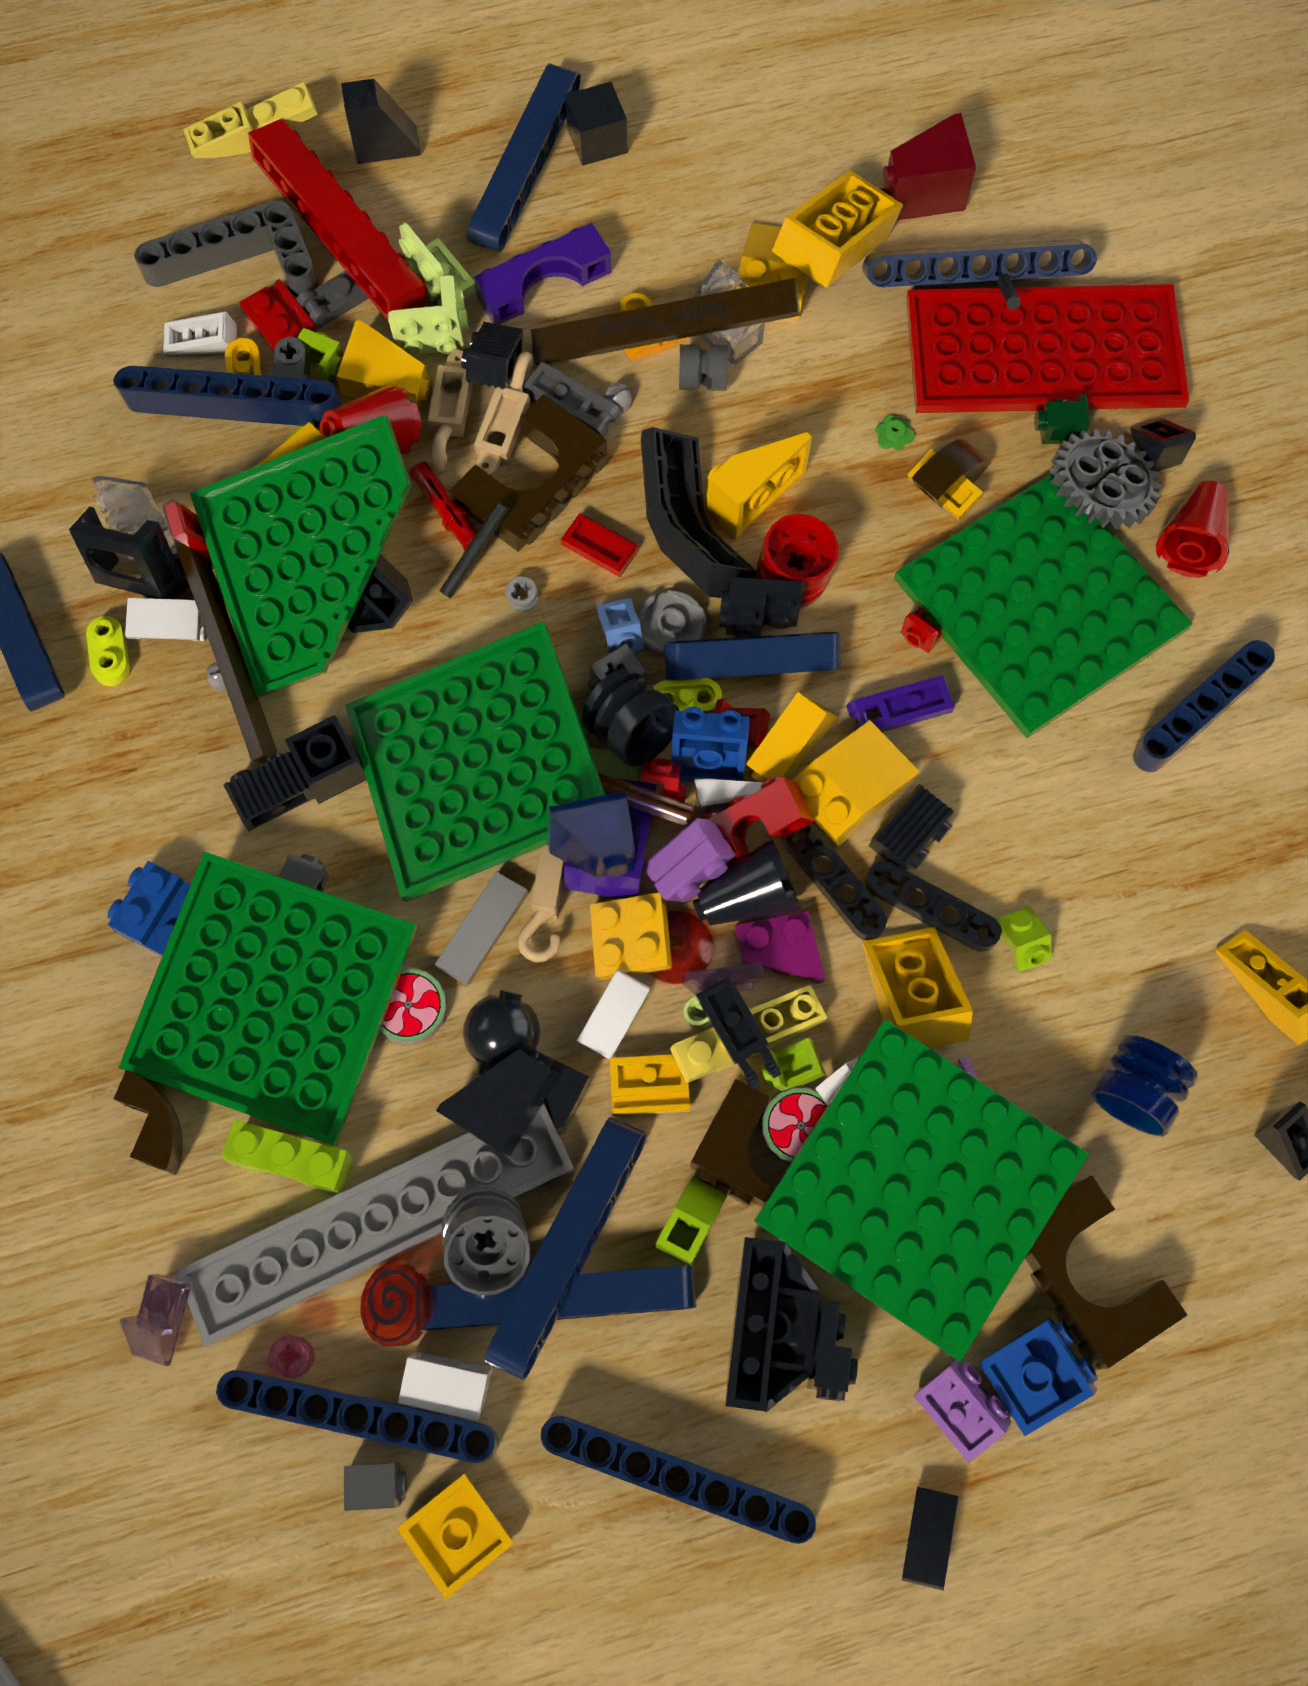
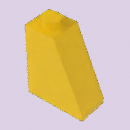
(377, 362)
(791, 738)

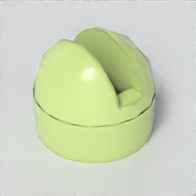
(695, 1021)

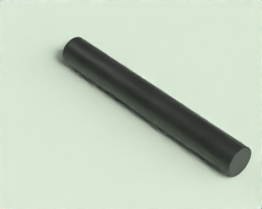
(1008, 291)
(474, 550)

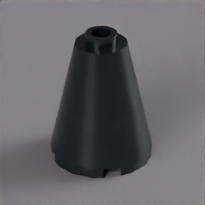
(748, 889)

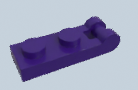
(904, 705)

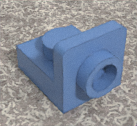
(620, 625)

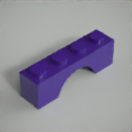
(576, 256)

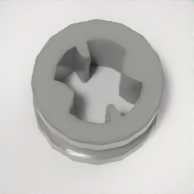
(518, 604)

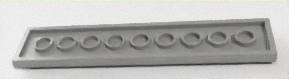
(360, 1228)

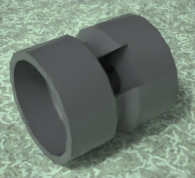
(703, 367)

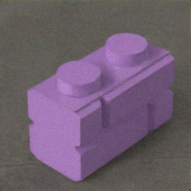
(689, 861)

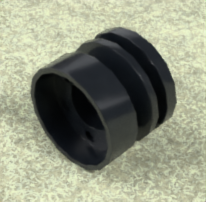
(630, 717)

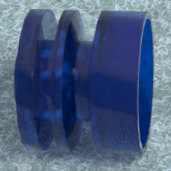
(1145, 1085)

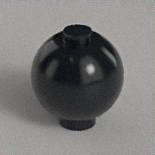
(499, 1028)

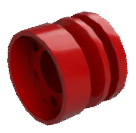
(799, 551)

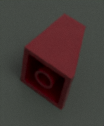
(932, 171)

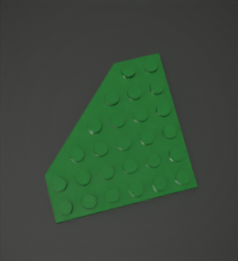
(301, 545)

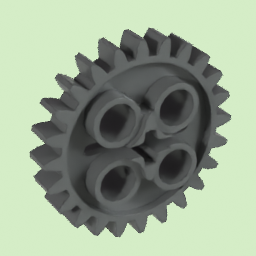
(1119, 496)

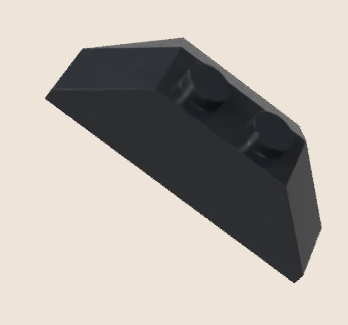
(382, 601)
(770, 1326)

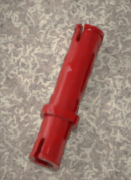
(446, 507)

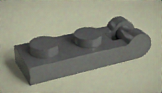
(340, 294)
(572, 397)

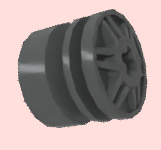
(487, 1260)

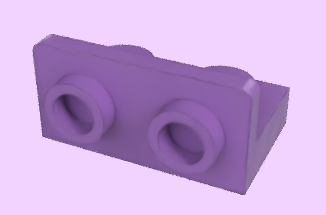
(964, 1409)

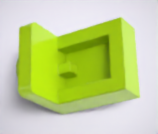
(323, 351)
(1026, 938)
(797, 1064)

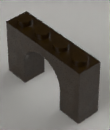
(578, 455)
(723, 1151)
(1103, 1332)

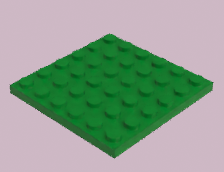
(1041, 605)
(472, 759)
(269, 998)
(921, 1189)

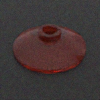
(696, 948)

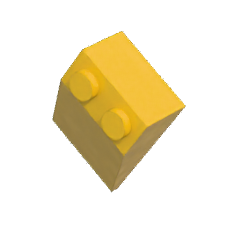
(763, 266)
(754, 481)
(854, 781)
(919, 987)

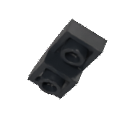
(930, 1538)

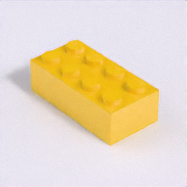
(836, 228)

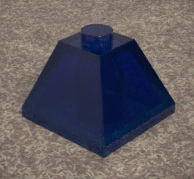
(593, 835)

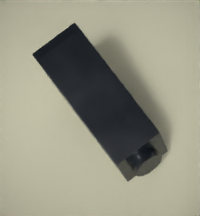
(377, 123)
(503, 1099)

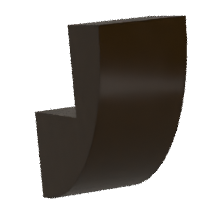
(949, 470)
(161, 1135)

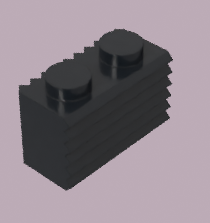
(492, 354)
(268, 790)
(912, 829)

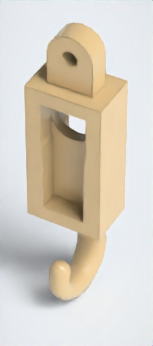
(448, 411)
(504, 416)
(544, 905)

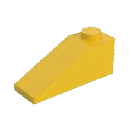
(1270, 983)

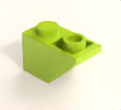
(690, 1221)

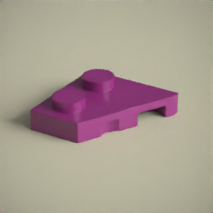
(783, 945)

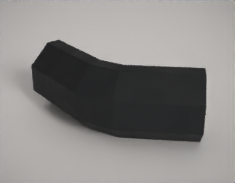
(678, 512)

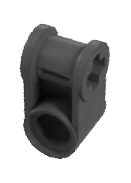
(290, 359)

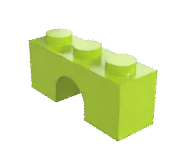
(287, 1156)

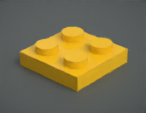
(630, 936)
(455, 1536)

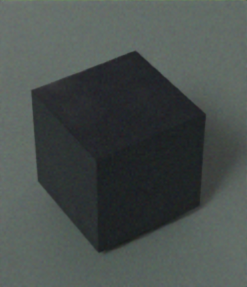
(596, 123)
(326, 759)

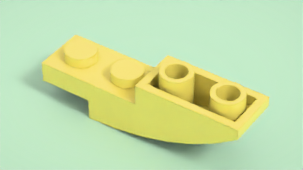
(227, 131)
(778, 1020)

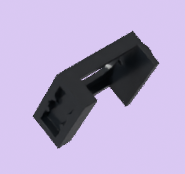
(146, 546)

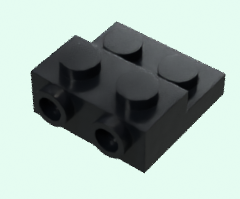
(759, 602)
(832, 1364)

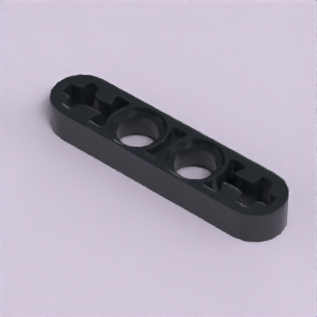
(837, 876)
(935, 900)

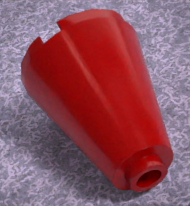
(384, 401)
(1197, 532)

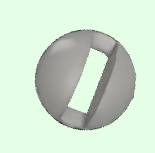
(622, 399)
(215, 680)

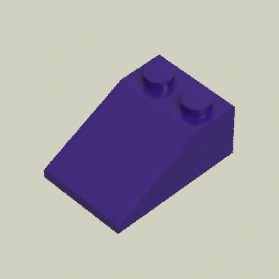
(628, 883)

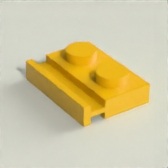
(647, 1086)

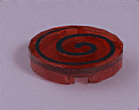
(396, 1305)

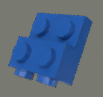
(710, 744)
(149, 907)
(1040, 1375)

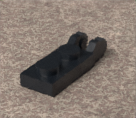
(737, 1029)

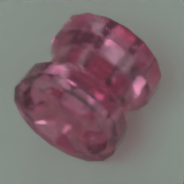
(300, 1356)

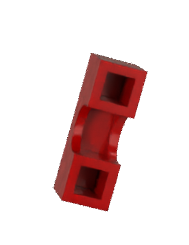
(776, 804)

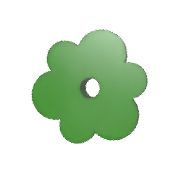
(897, 439)

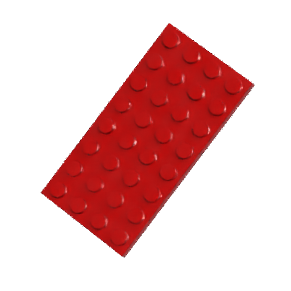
(1059, 344)

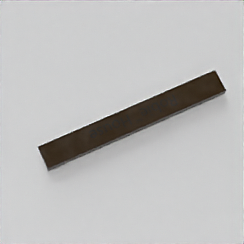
(666, 322)
(226, 651)

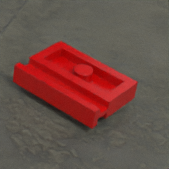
(275, 314)

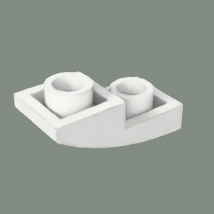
(613, 1014)

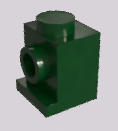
(1062, 419)

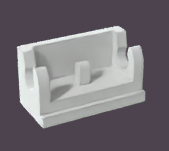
(163, 619)
(445, 1385)

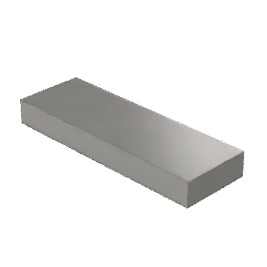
(481, 928)

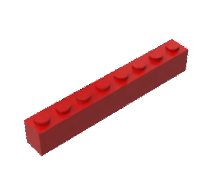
(336, 219)

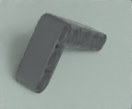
(228, 242)

